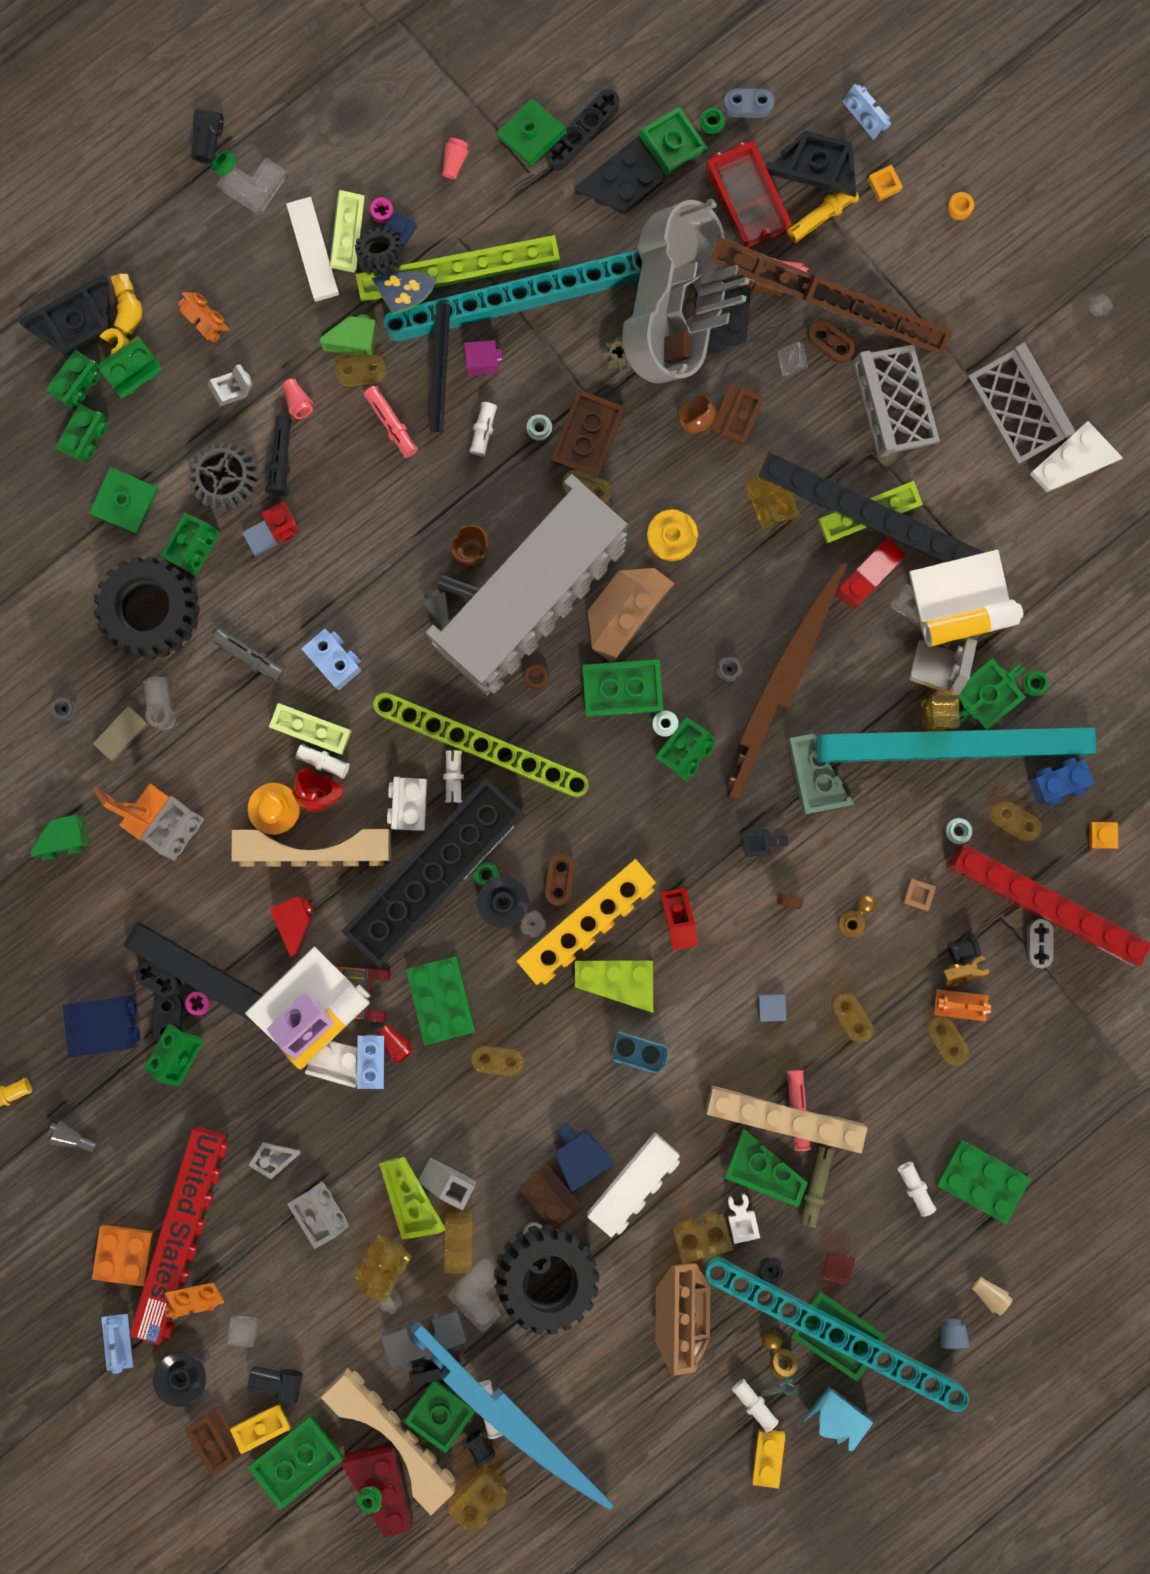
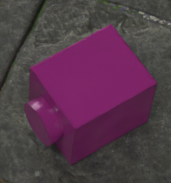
(482, 358)

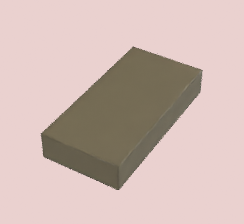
(120, 734)

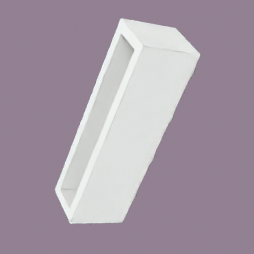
(633, 1184)

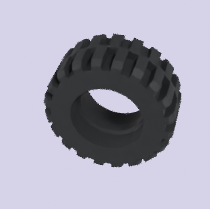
(117, 592)
(564, 1307)

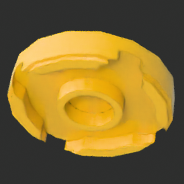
(672, 535)

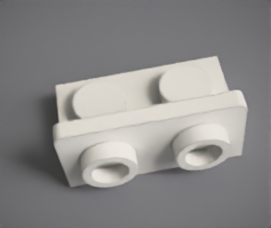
(408, 804)

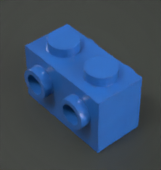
(1053, 785)

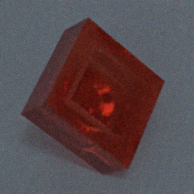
(838, 1268)

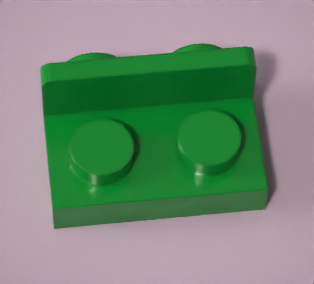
(130, 367)
(74, 379)
(82, 434)
(190, 544)
(686, 749)
(173, 1056)

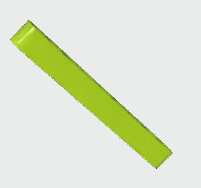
(467, 745)

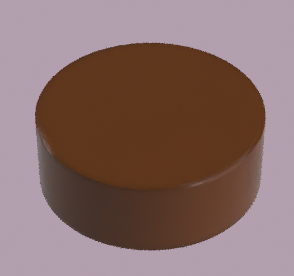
(536, 676)
(789, 901)

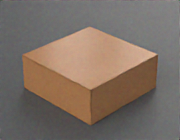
(919, 894)

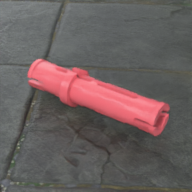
(395, 429)
(797, 1100)

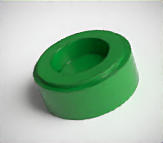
(224, 163)

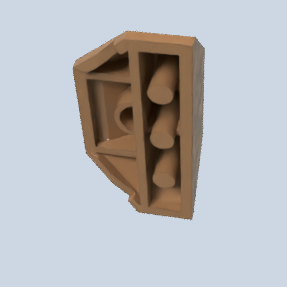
(624, 609)
(682, 1318)

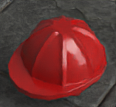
(315, 791)

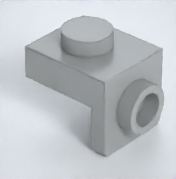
(231, 386)

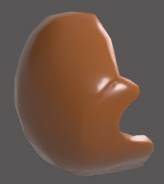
(697, 414)
(470, 546)

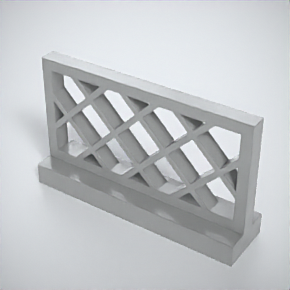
(1041, 392)
(875, 400)

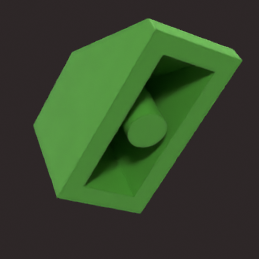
(352, 336)

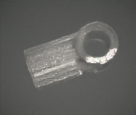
(157, 701)

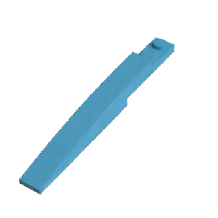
(506, 1417)

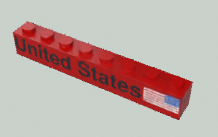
(1049, 906)
(179, 1233)

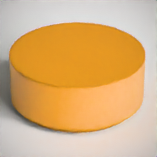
(960, 206)

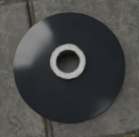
(502, 914)
(170, 1388)

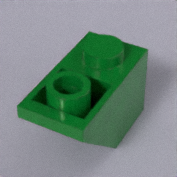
(61, 835)

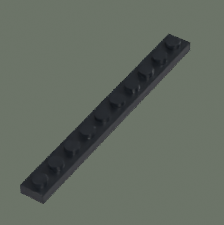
(863, 510)

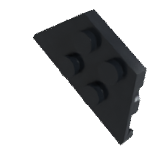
(817, 163)
(623, 178)
(73, 318)
(736, 330)

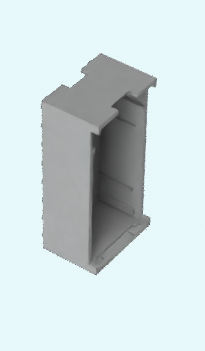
(533, 589)

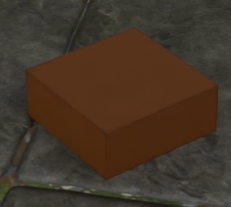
(677, 347)

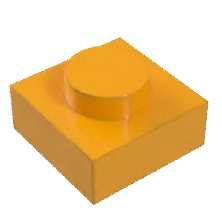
(885, 183)
(1103, 835)

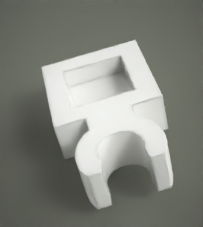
(742, 1223)

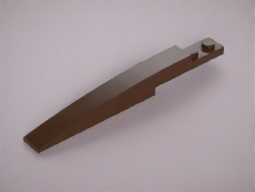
(830, 296)
(782, 683)

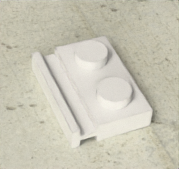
(335, 1063)

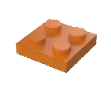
(123, 1255)

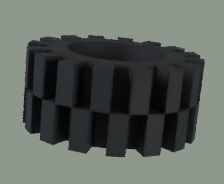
(381, 261)

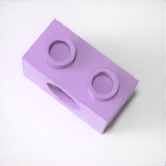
(300, 1025)

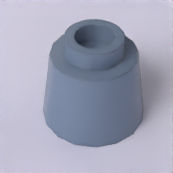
(954, 1334)

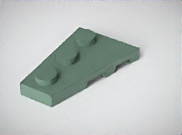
(816, 781)

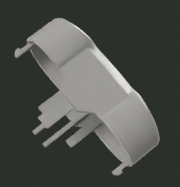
(673, 255)

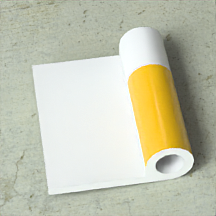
(963, 598)
(325, 984)

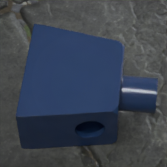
(580, 1156)

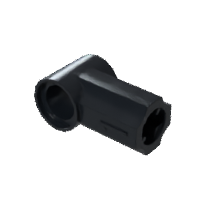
(207, 129)
(282, 1384)

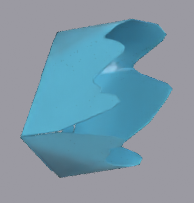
(637, 1055)
(840, 1418)

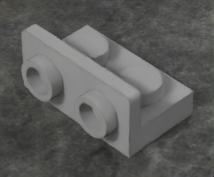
(172, 829)
(318, 1215)

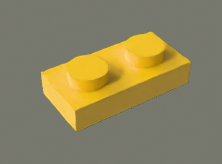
(260, 1428)
(768, 1458)

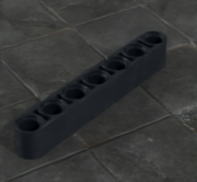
(192, 969)

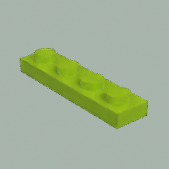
(899, 499)

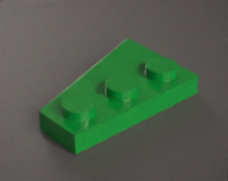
(763, 1171)

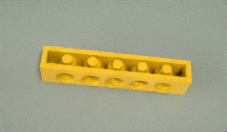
(531, 960)

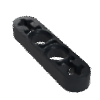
(586, 132)

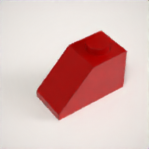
(679, 919)
(293, 922)

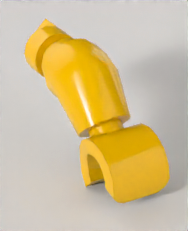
(128, 313)

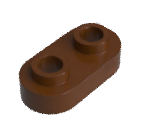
(833, 339)
(559, 879)

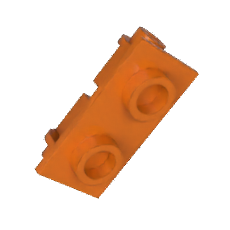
(195, 307)
(961, 1005)
(192, 1299)

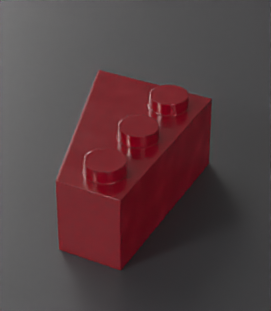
(382, 1469)

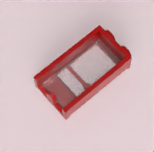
(747, 195)

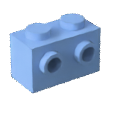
(332, 658)

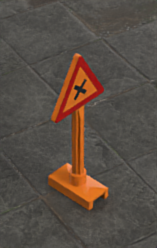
(138, 815)

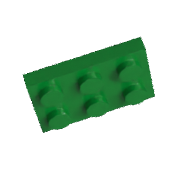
(622, 688)
(440, 1000)
(983, 1181)
(839, 1360)
(295, 1462)

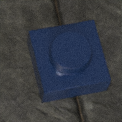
(401, 226)

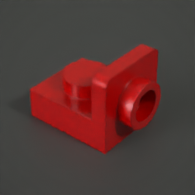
(281, 522)

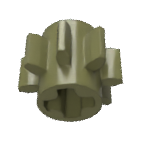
(614, 361)

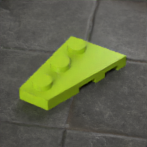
(618, 980)
(409, 1202)

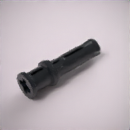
(278, 467)

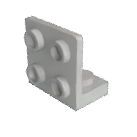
(942, 667)

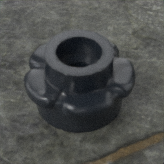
(775, 1275)

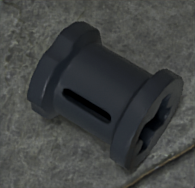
(963, 949)
(478, 1448)

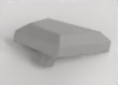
(272, 1159)

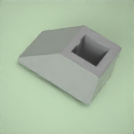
(447, 1183)

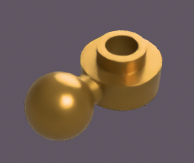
(864, 905)
(772, 1341)

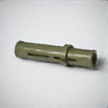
(814, 1198)

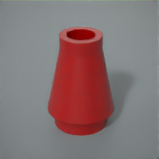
(395, 1045)

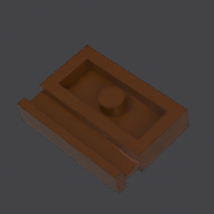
(737, 414)
(549, 1195)
(213, 1441)

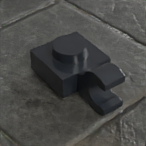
(759, 843)

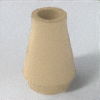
(992, 1295)

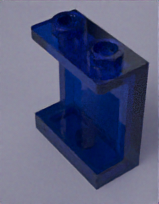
(101, 1026)

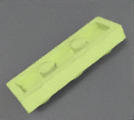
(346, 231)
(310, 729)

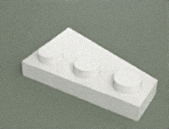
(1078, 456)

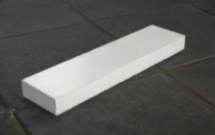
(312, 249)

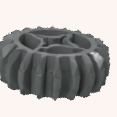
(204, 469)

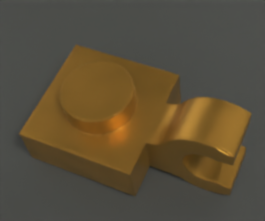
(958, 974)

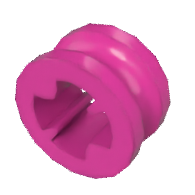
(386, 205)
(189, 1005)

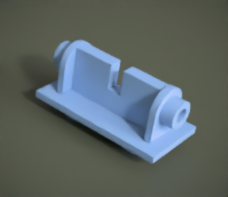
(861, 106)
(370, 1062)
(117, 1342)

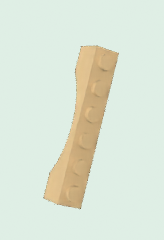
(256, 846)
(786, 1120)
(354, 1401)

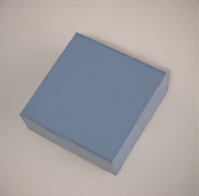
(259, 538)
(772, 1007)

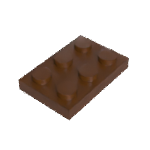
(587, 434)

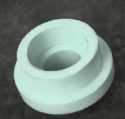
(539, 420)
(665, 732)
(966, 831)

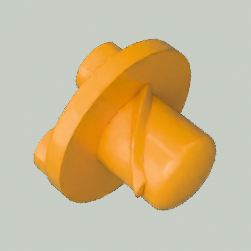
(273, 809)

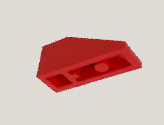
(870, 574)

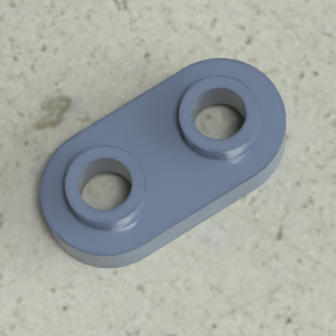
(749, 105)

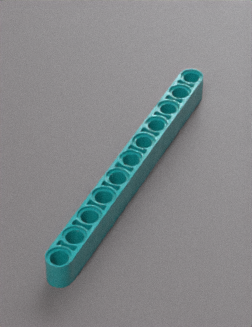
(509, 304)
(956, 745)
(844, 1343)

